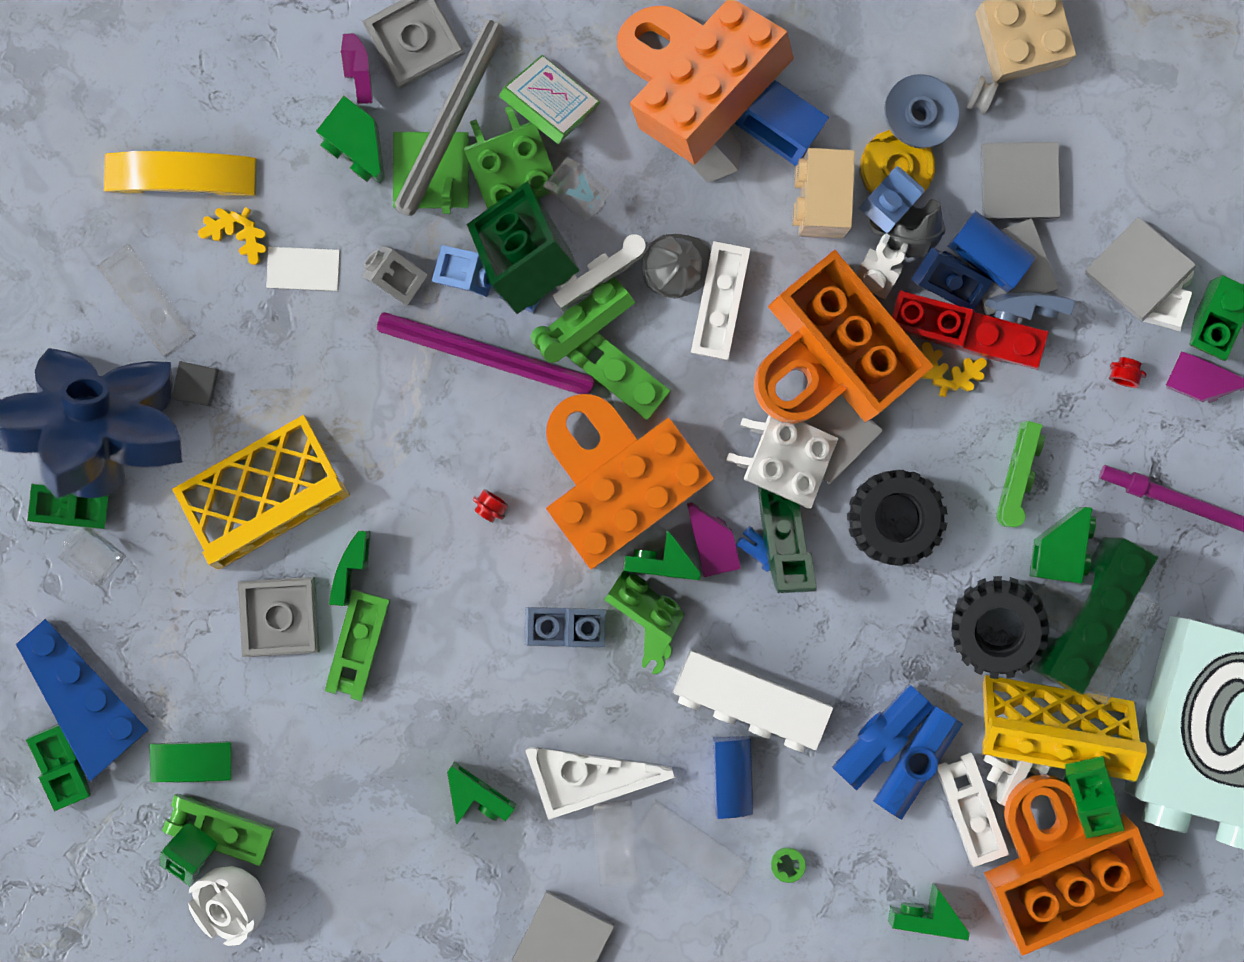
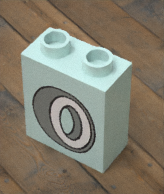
(1195, 732)

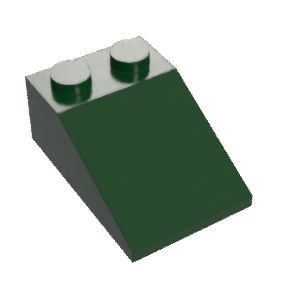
(522, 249)

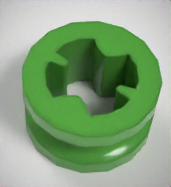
(782, 875)

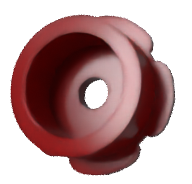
(1127, 372)
(490, 506)

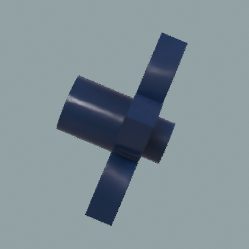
(91, 423)

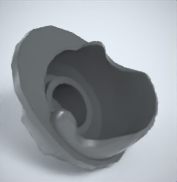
(918, 228)
(675, 265)

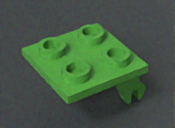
(509, 160)
(451, 180)
(654, 612)

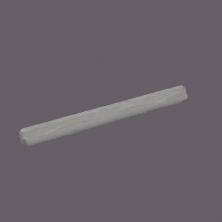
(449, 118)

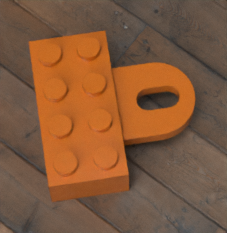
(703, 74)
(840, 344)
(622, 481)
(1061, 876)

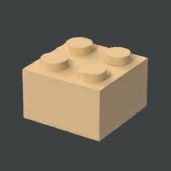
(1024, 37)
(826, 193)

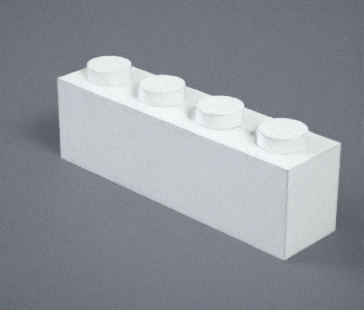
(753, 700)

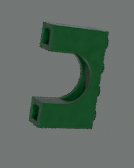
(1119, 575)

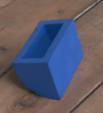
(783, 122)
(992, 252)
(733, 776)

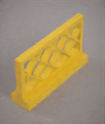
(269, 523)
(1056, 742)

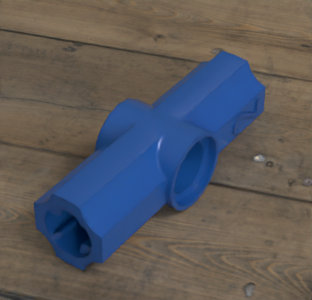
(883, 737)
(902, 783)

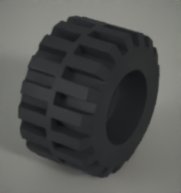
(929, 510)
(995, 658)

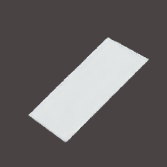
(302, 268)

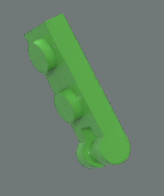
(582, 321)
(620, 376)
(1019, 474)
(357, 643)
(233, 833)

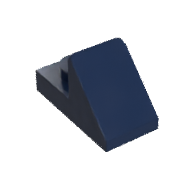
(951, 279)

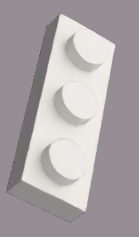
(720, 300)

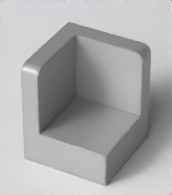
(721, 158)

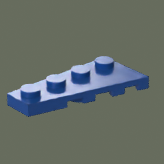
(86, 709)

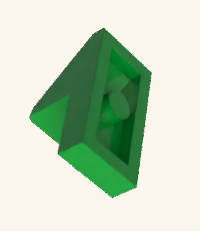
(674, 562)
(467, 787)
(187, 853)
(938, 921)

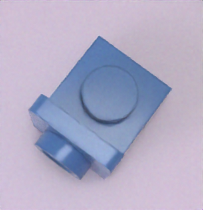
(892, 199)
(461, 270)

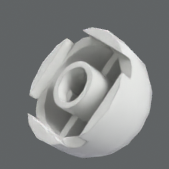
(228, 904)

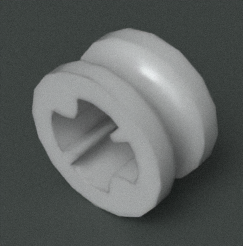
(982, 95)

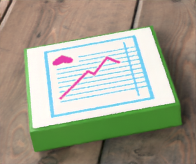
(549, 99)

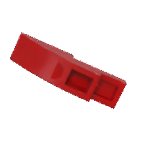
(969, 331)

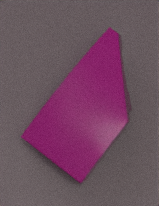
(356, 66)
(1202, 379)
(713, 541)

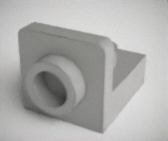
(393, 274)

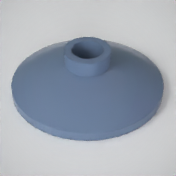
(929, 97)

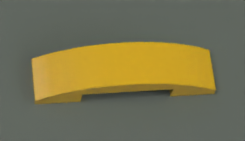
(180, 172)

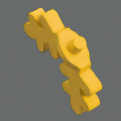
(227, 222)
(959, 379)

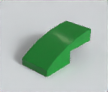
(67, 510)
(354, 557)
(190, 761)
(61, 771)
(1094, 797)

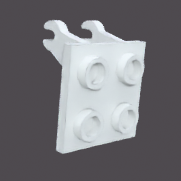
(788, 459)

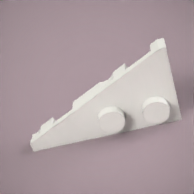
(580, 780)

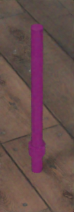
(1139, 485)

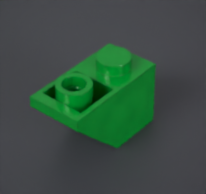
(356, 136)
(1218, 317)
(1062, 548)

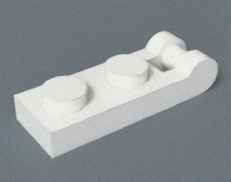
(601, 271)
(972, 811)

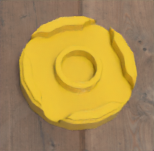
(886, 153)

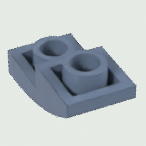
(1022, 304)
(564, 627)

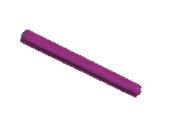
(485, 354)

